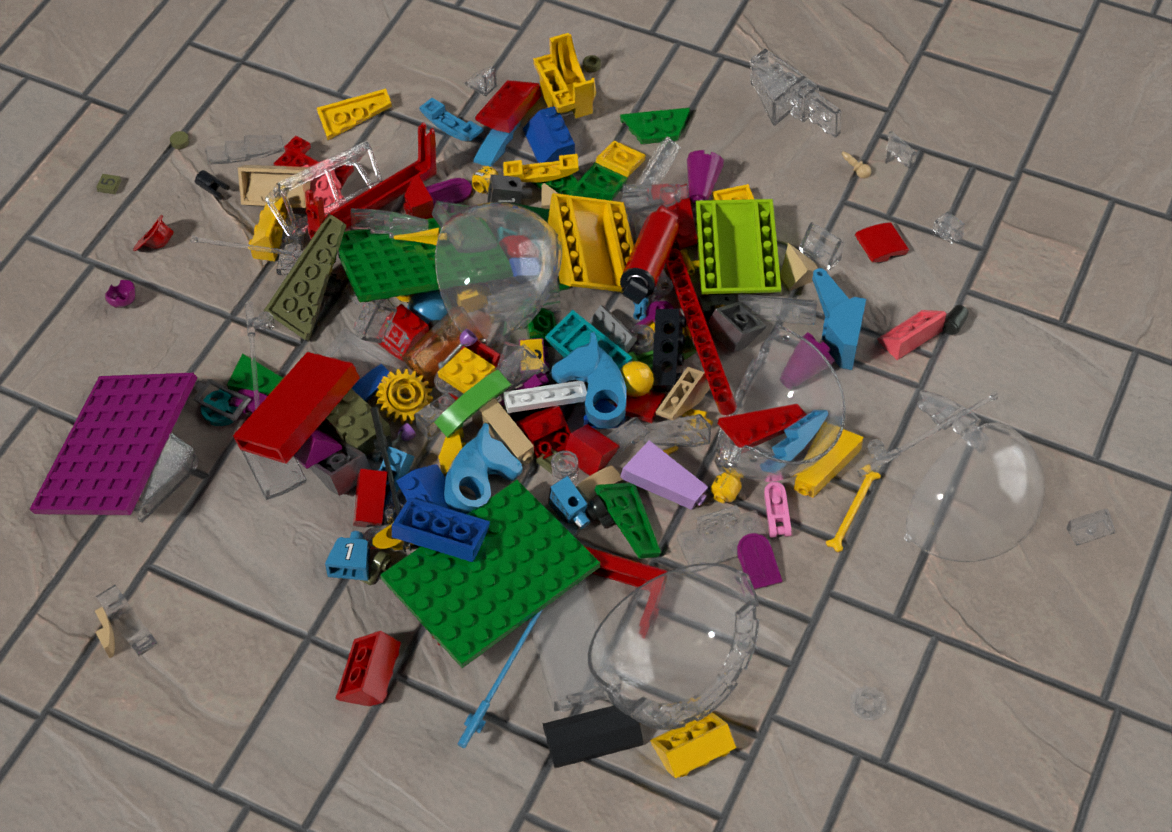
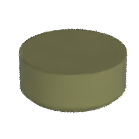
(591, 63)
(179, 140)

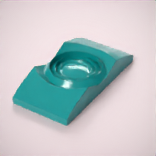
(575, 332)

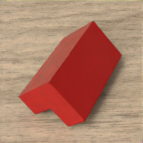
(369, 498)

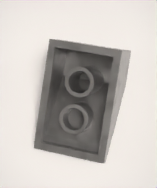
(341, 469)

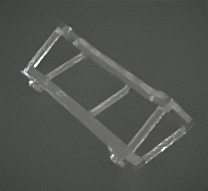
(348, 157)

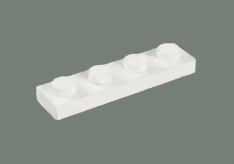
(544, 396)

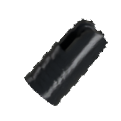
(210, 183)

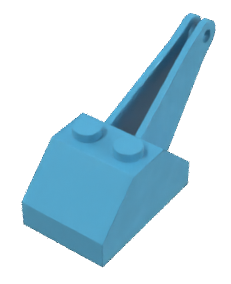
(841, 320)

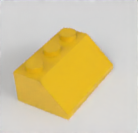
(268, 231)
(693, 745)

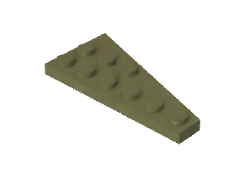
(303, 289)

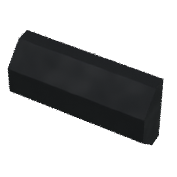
(591, 735)

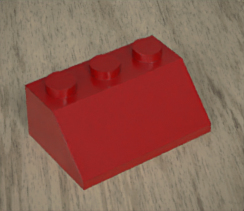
(369, 669)

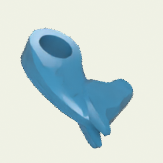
(604, 380)
(471, 469)

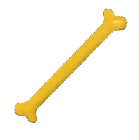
(836, 542)

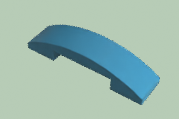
(449, 123)

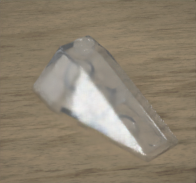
(170, 471)

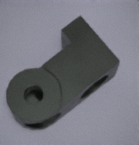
(713, 301)

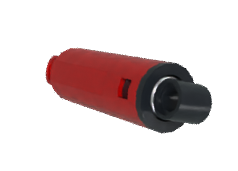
(649, 255)

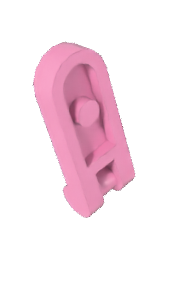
(777, 509)

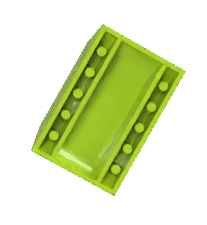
(737, 246)

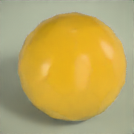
(637, 378)

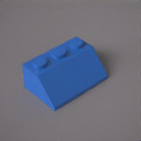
(548, 136)
(424, 485)

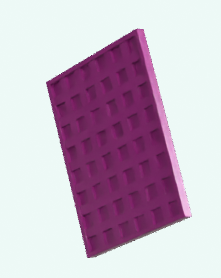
(114, 444)

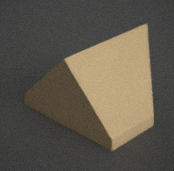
(796, 269)

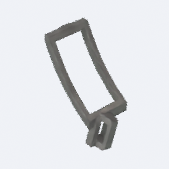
(202, 385)

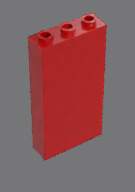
(296, 407)

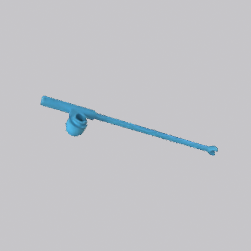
(475, 721)

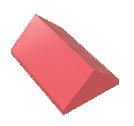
(913, 332)

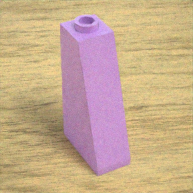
(664, 476)

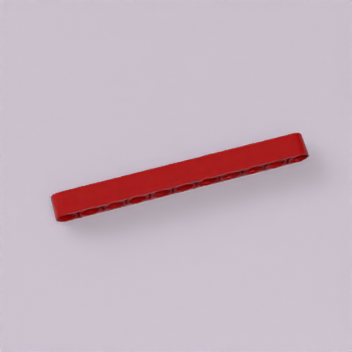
(700, 334)

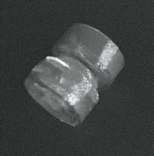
(563, 465)

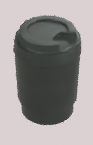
(955, 319)

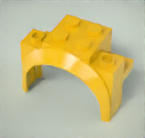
(562, 78)

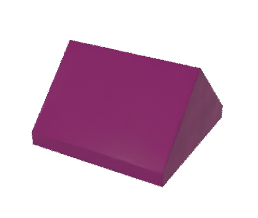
(316, 448)

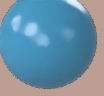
(428, 306)

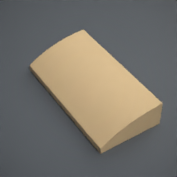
(259, 180)

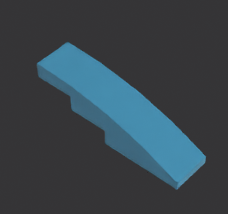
(494, 146)
(799, 435)

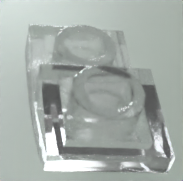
(627, 434)

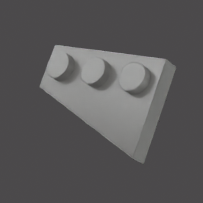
(612, 328)

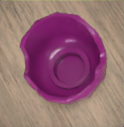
(121, 295)

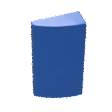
(440, 529)

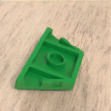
(656, 125)
(599, 183)

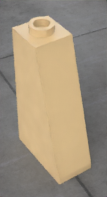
(505, 430)

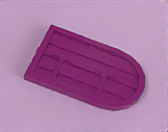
(455, 188)
(758, 560)

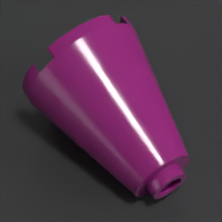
(703, 174)

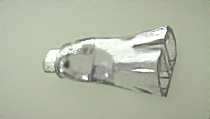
(642, 195)

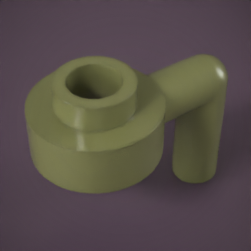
(380, 563)

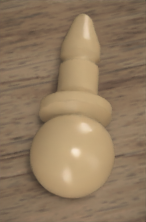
(862, 170)

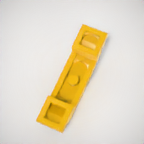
(542, 171)

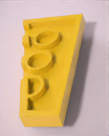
(350, 112)

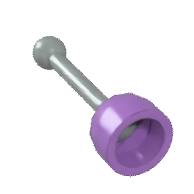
(467, 339)
(405, 433)

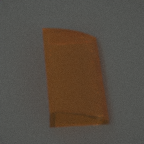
(432, 349)

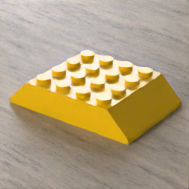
(593, 240)

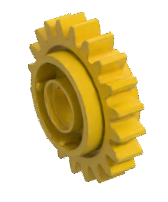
(406, 384)

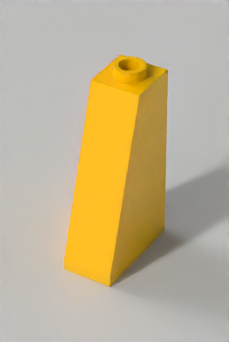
(817, 477)

